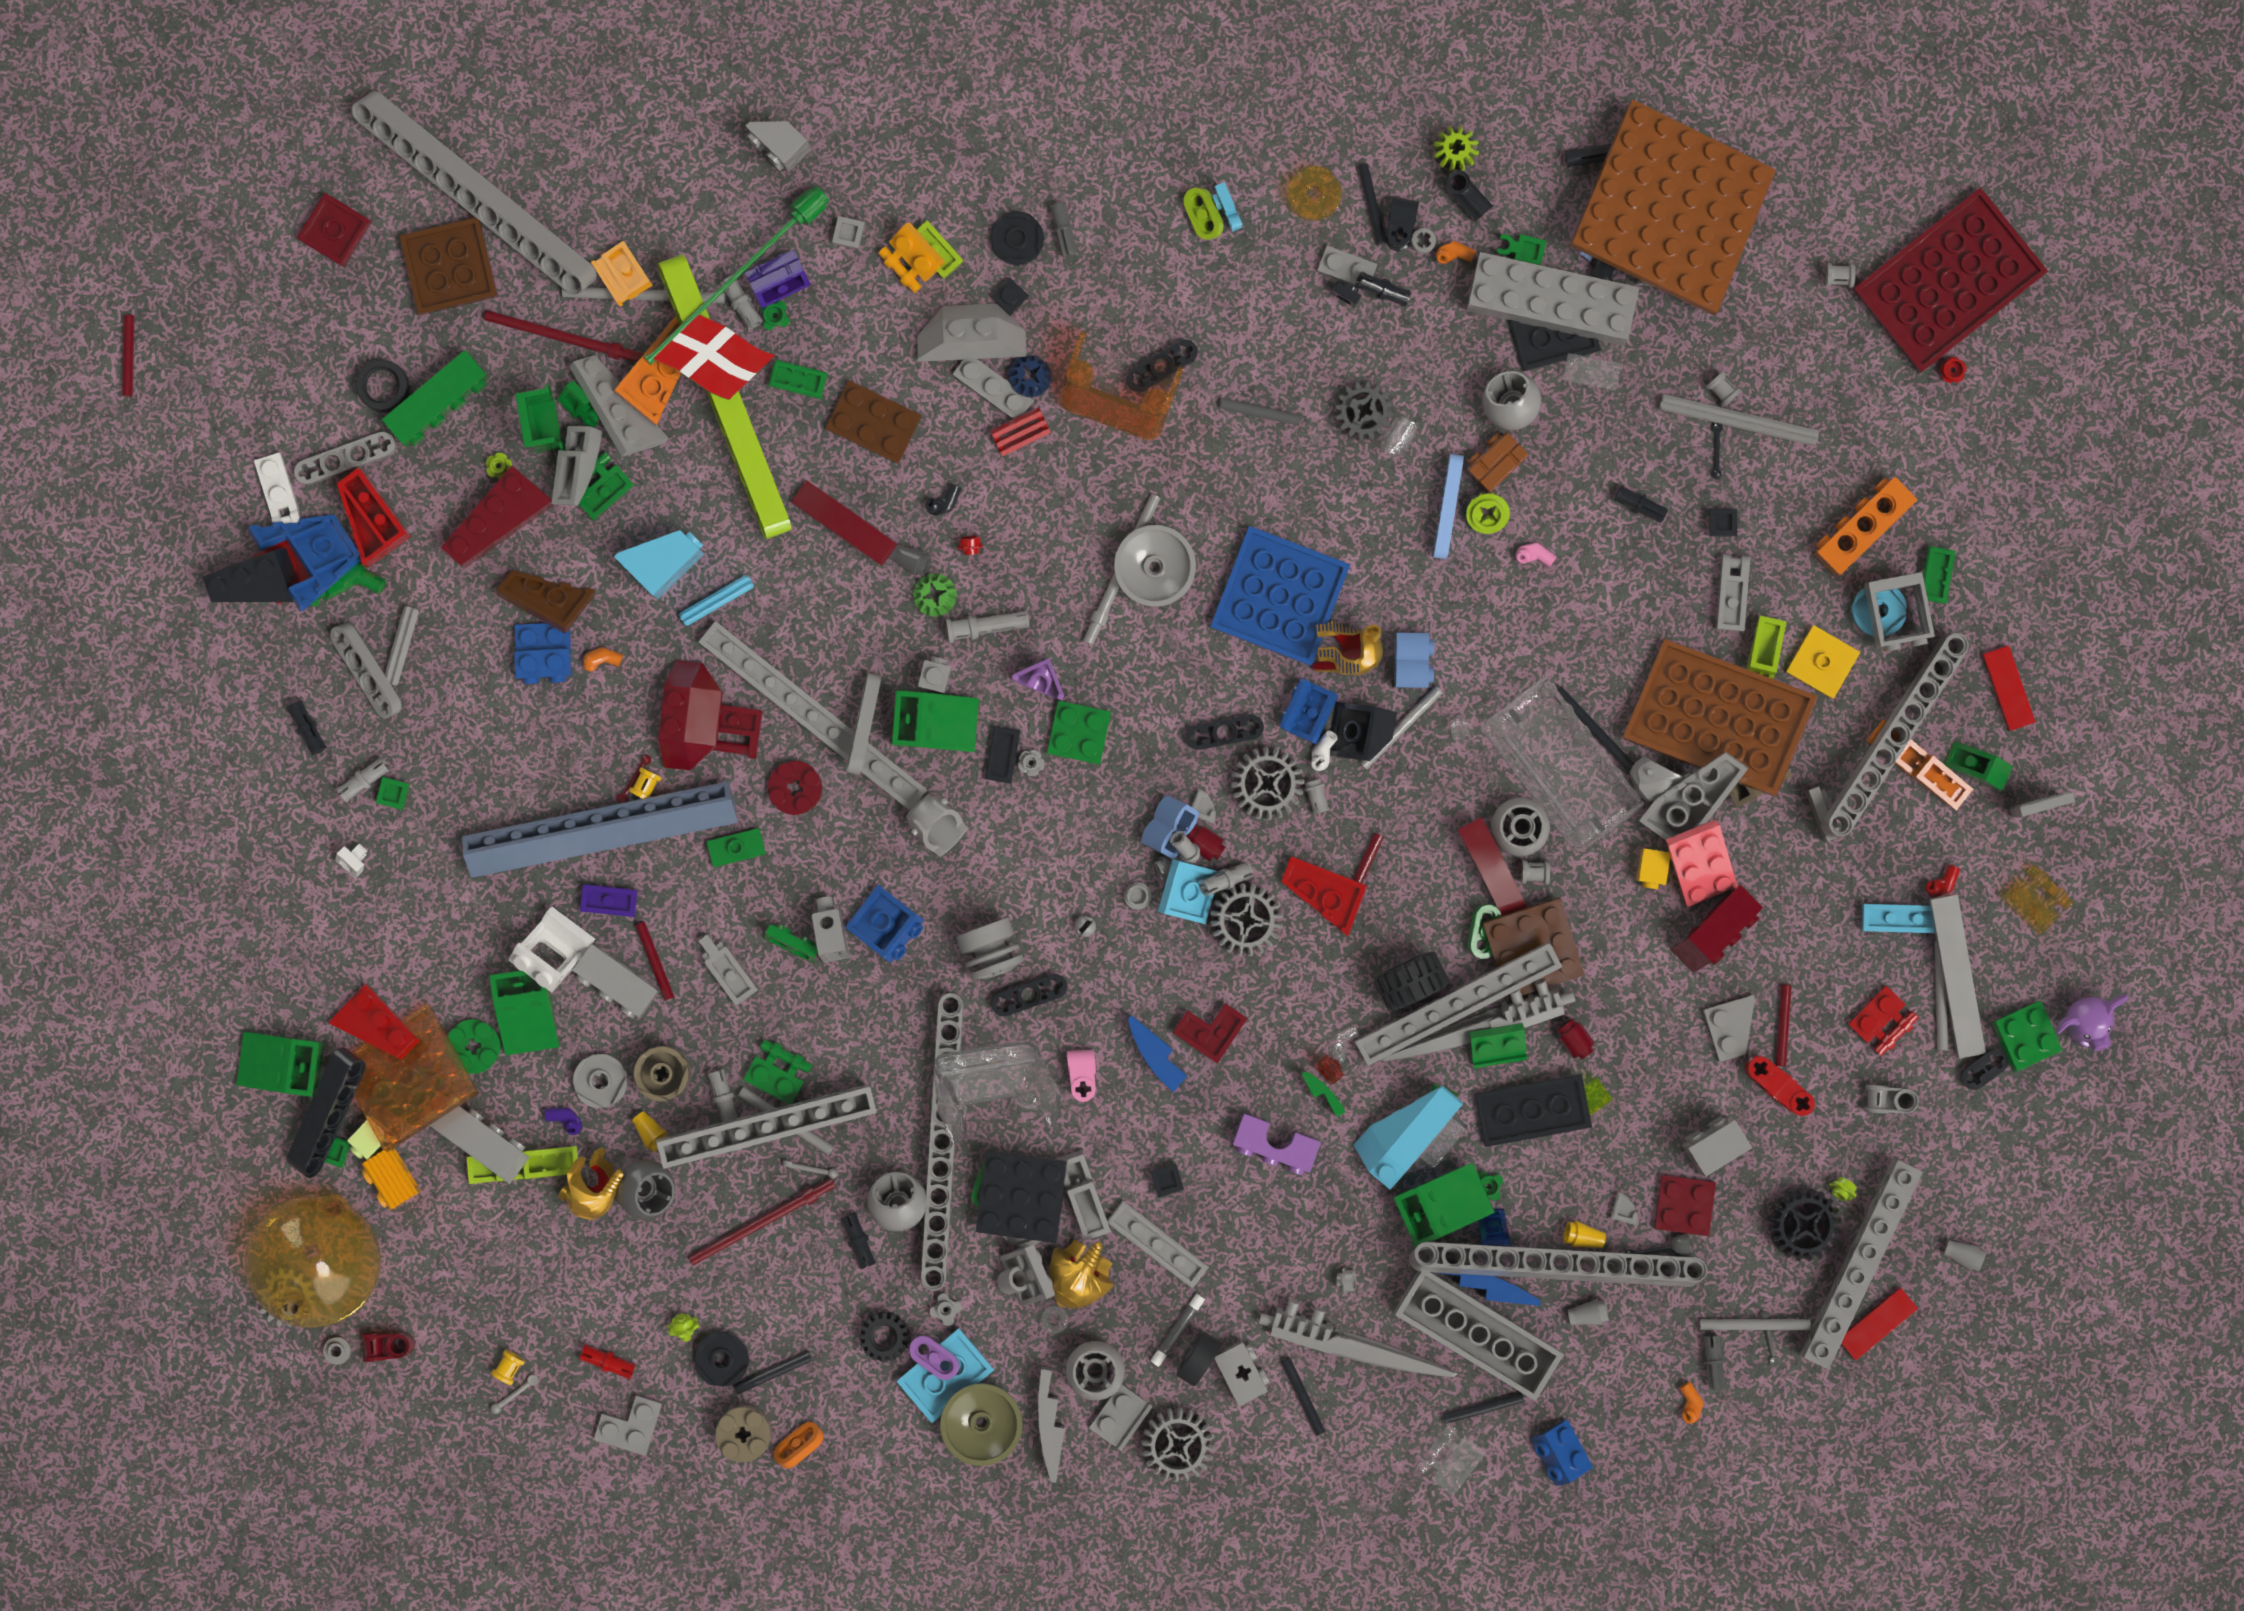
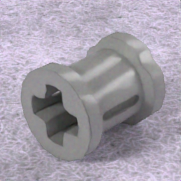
(1840, 275)
(1723, 389)
(1535, 871)

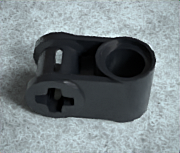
(1401, 219)

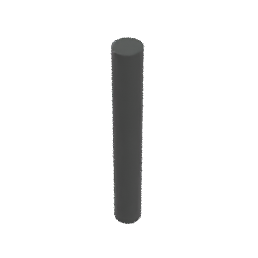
(1259, 411)

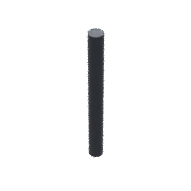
(1597, 731)

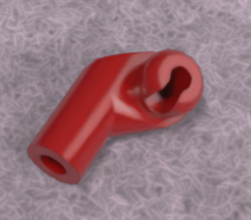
(1943, 885)

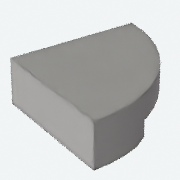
(1205, 807)
(1624, 1210)

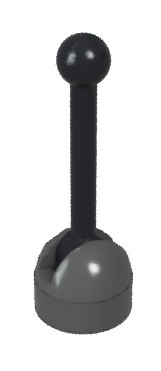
(1679, 1245)

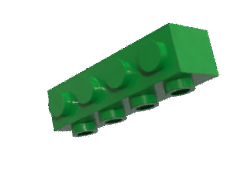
(436, 399)

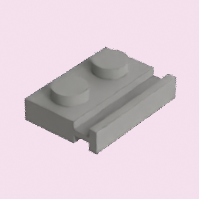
(1120, 1417)

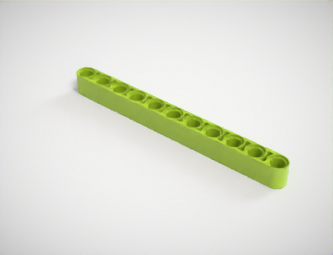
(730, 413)

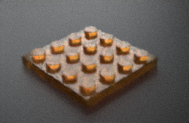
(414, 1091)

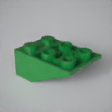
(935, 721)
(523, 1013)
(280, 1063)
(1444, 1204)

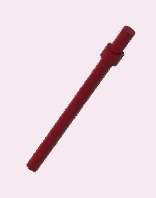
(613, 350)
(808, 1197)

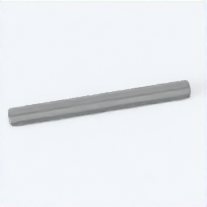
(1739, 420)

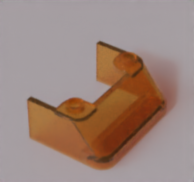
(1138, 420)

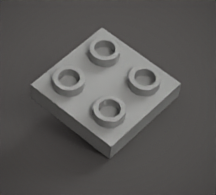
(1031, 1278)

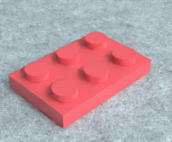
(1701, 863)

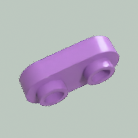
(933, 1358)

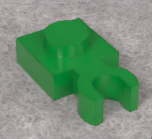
(1526, 249)
(577, 404)

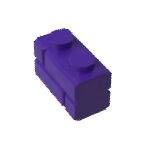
(777, 278)

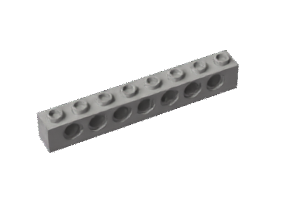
(765, 1126)
(1860, 1263)

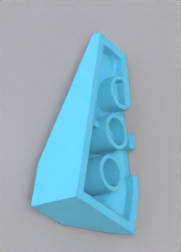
(1398, 1140)

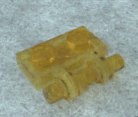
(2031, 905)

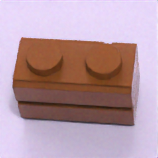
(1497, 462)

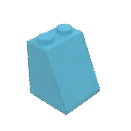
(662, 560)

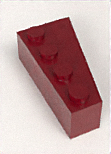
(500, 514)

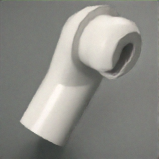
(1321, 751)

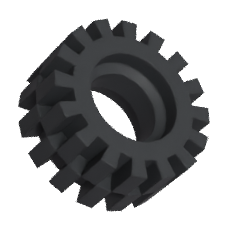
(884, 1353)

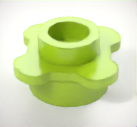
(1843, 1189)

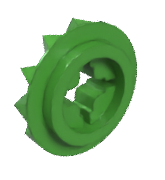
(945, 601)

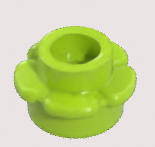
(492, 461)

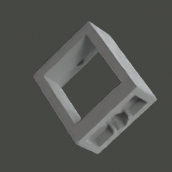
(1915, 580)

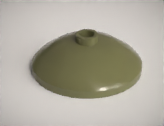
(977, 1443)

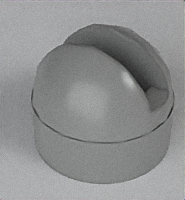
(1081, 921)

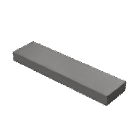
(1157, 1244)

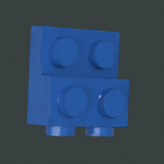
(542, 653)
(885, 924)

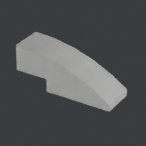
(575, 464)
(1084, 1196)

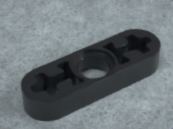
(1148, 383)
(1230, 722)
(1046, 982)

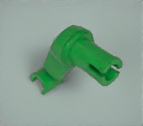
(355, 576)

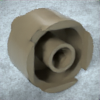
(649, 1080)
(732, 1444)

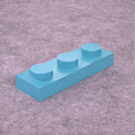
(1897, 918)

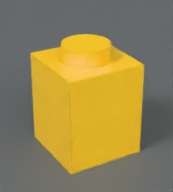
(1653, 868)

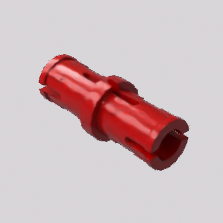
(607, 1362)

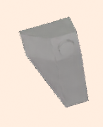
(1694, 798)

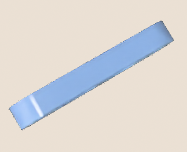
(1448, 506)

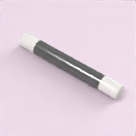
(1177, 1330)

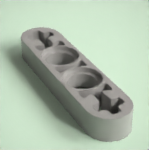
(346, 461)
(363, 672)
(863, 724)

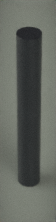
(1372, 204)
(773, 1372)
(1303, 1396)
(1484, 1407)

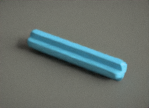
(716, 600)

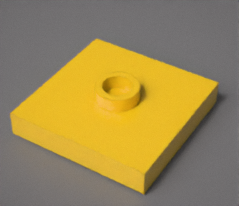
(1822, 662)

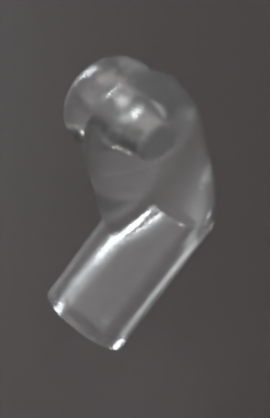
(1339, 1041)

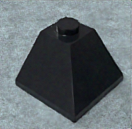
(1361, 730)

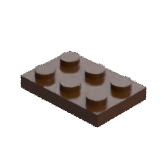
(873, 422)

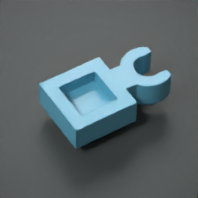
(1224, 201)

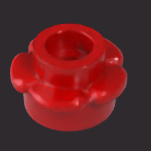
(1958, 365)
(970, 544)

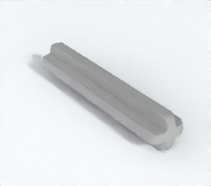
(401, 644)

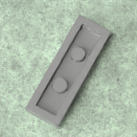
(992, 387)

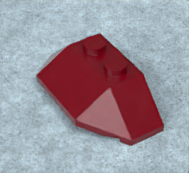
(689, 715)

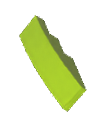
(540, 1164)

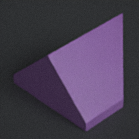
(1041, 678)

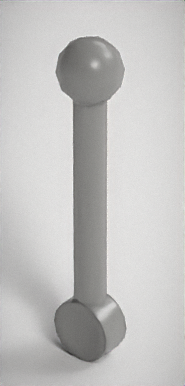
(832, 1173)
(532, 1380)

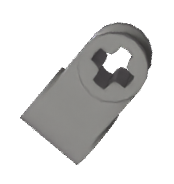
(1888, 1099)

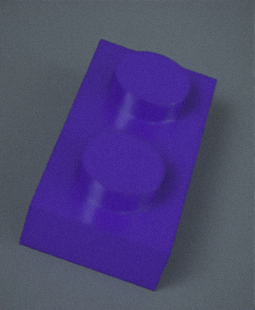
(609, 900)

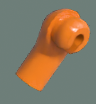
(1452, 251)

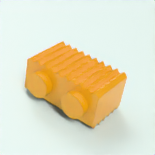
(390, 1178)

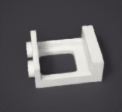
(562, 937)

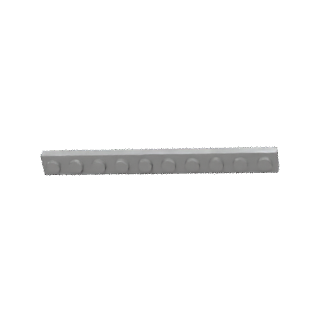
(809, 713)

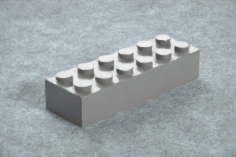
(1552, 299)
(1478, 1333)

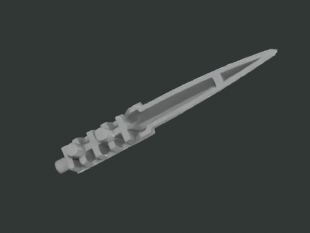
(1529, 1011)
(1342, 1343)

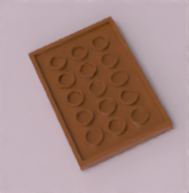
(1707, 707)

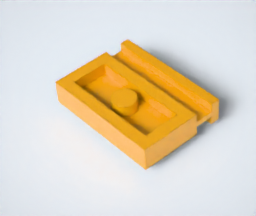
(621, 273)

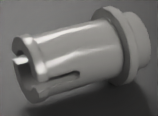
(1316, 796)
(1188, 851)

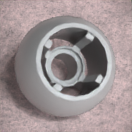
(1511, 400)
(1536, 810)
(897, 1201)
(1080, 1387)

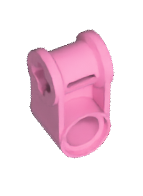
(1082, 1069)

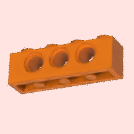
(1899, 501)

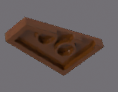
(550, 602)

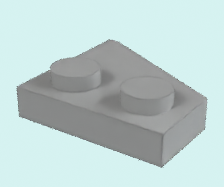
(1730, 1026)

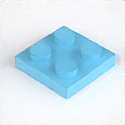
(1182, 892)

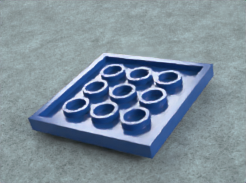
(1279, 595)

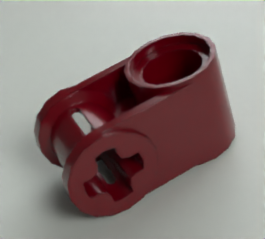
(381, 1345)

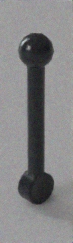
(1716, 428)

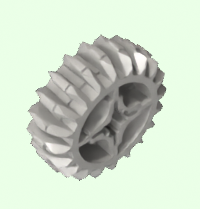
(1282, 802)
(1251, 896)
(1168, 1452)

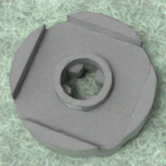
(586, 1087)

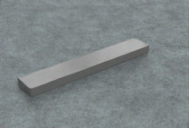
(1957, 975)

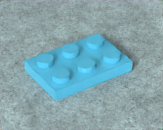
(933, 1393)

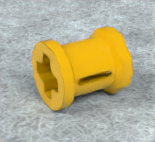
(650, 785)
(508, 1367)

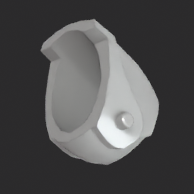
(1653, 779)
(936, 824)

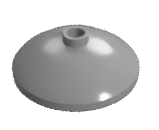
(1161, 546)

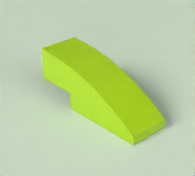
(1766, 646)

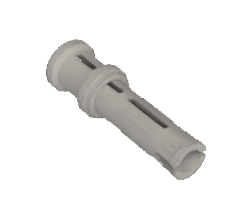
(975, 626)

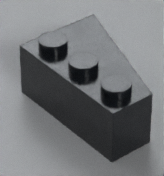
(254, 580)

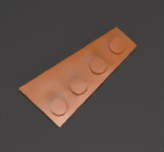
(650, 386)

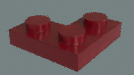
(1214, 1038)

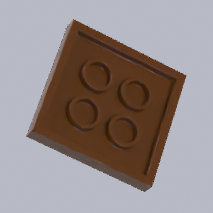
(448, 266)
(1530, 928)

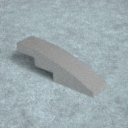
(1050, 1433)

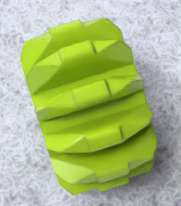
(1449, 141)

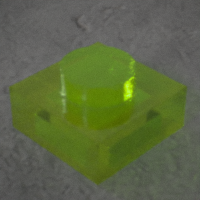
(1597, 1095)

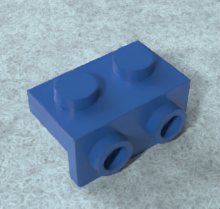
(1308, 711)
(1561, 1453)

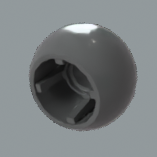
(641, 1194)

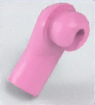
(1534, 552)

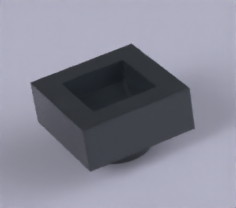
(1347, 292)
(1010, 296)
(1722, 522)
(1167, 1180)

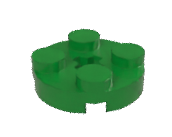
(481, 1033)

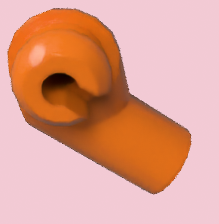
(599, 656)
(1693, 1404)

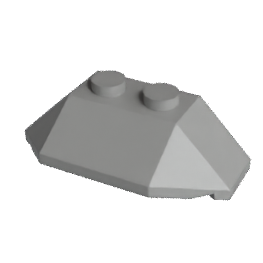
(971, 333)

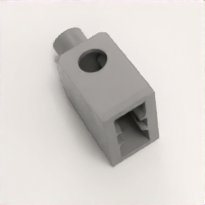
(830, 942)

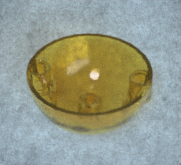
(327, 1284)

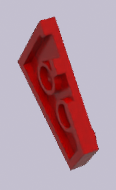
(1326, 891)
(375, 1023)

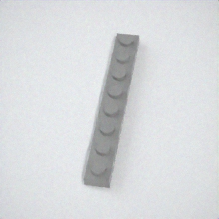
(1458, 1003)

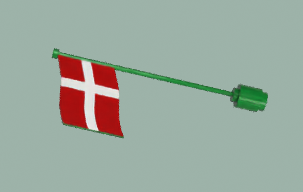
(712, 352)

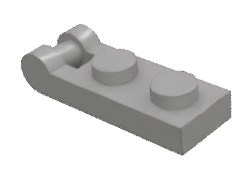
(1733, 594)

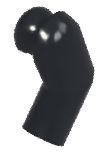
(944, 504)

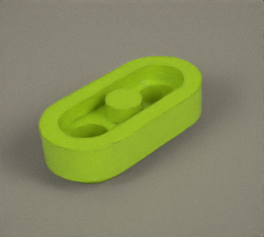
(1202, 215)

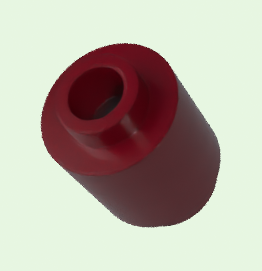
(1208, 842)
(1575, 1039)

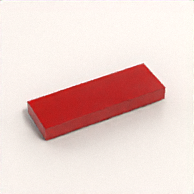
(2008, 688)
(1878, 1323)

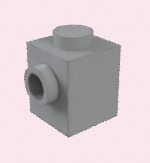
(935, 675)

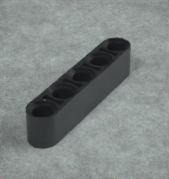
(326, 1112)

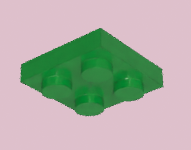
(1079, 732)
(2026, 1036)

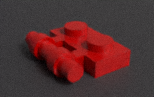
(1877, 1015)

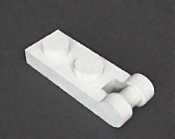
(277, 488)

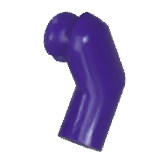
(566, 1117)

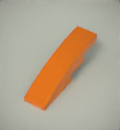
(1928, 771)

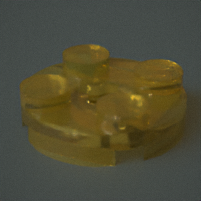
(1305, 181)

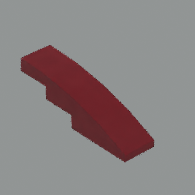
(844, 523)
(1491, 867)

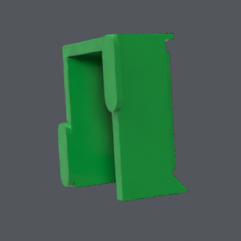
(539, 420)

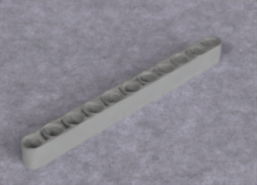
(474, 192)
(938, 1154)
(1569, 1258)

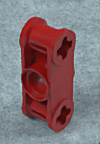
(1780, 1085)

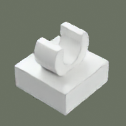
(352, 860)

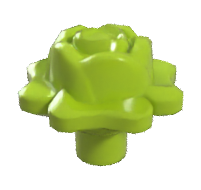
(683, 1326)

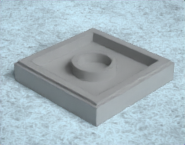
(2041, 804)

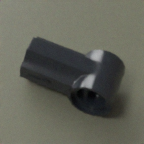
(1469, 198)

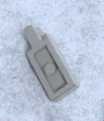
(727, 970)

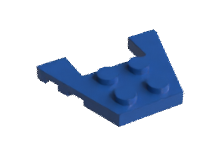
(320, 547)

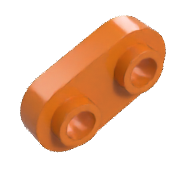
(798, 1445)

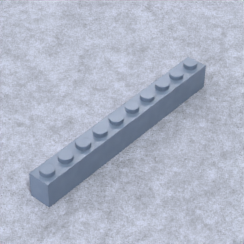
(599, 829)

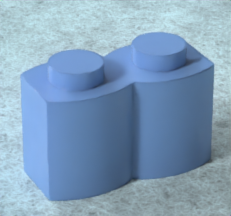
(1412, 660)
(1169, 818)

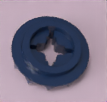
(1028, 387)

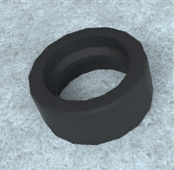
(362, 380)
(1198, 1359)

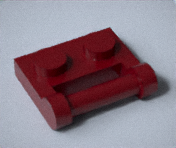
(740, 722)

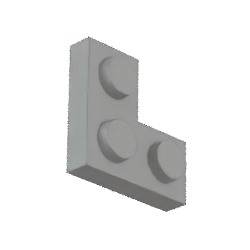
(633, 1433)

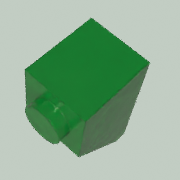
(1978, 765)

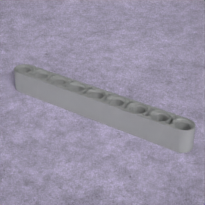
(1905, 728)

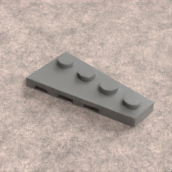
(623, 423)

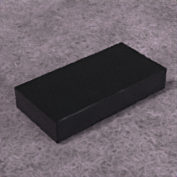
(1002, 754)

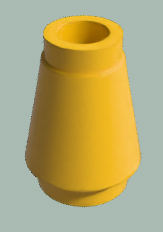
(648, 1130)
(1582, 1235)

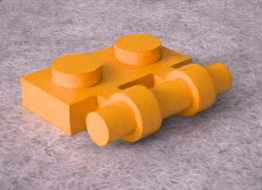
(916, 252)

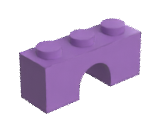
(1297, 1154)

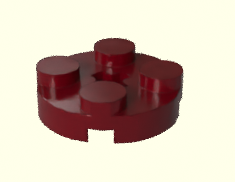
(801, 802)

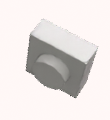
(848, 232)

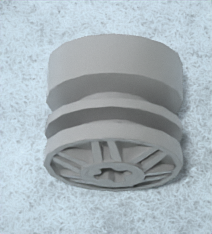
(990, 949)

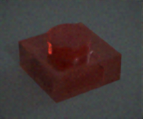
(1329, 1069)

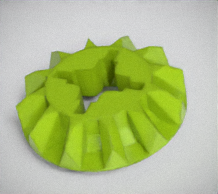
(1488, 524)

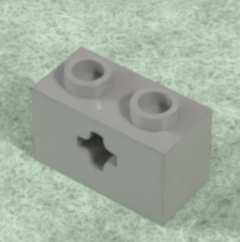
(1241, 1388)

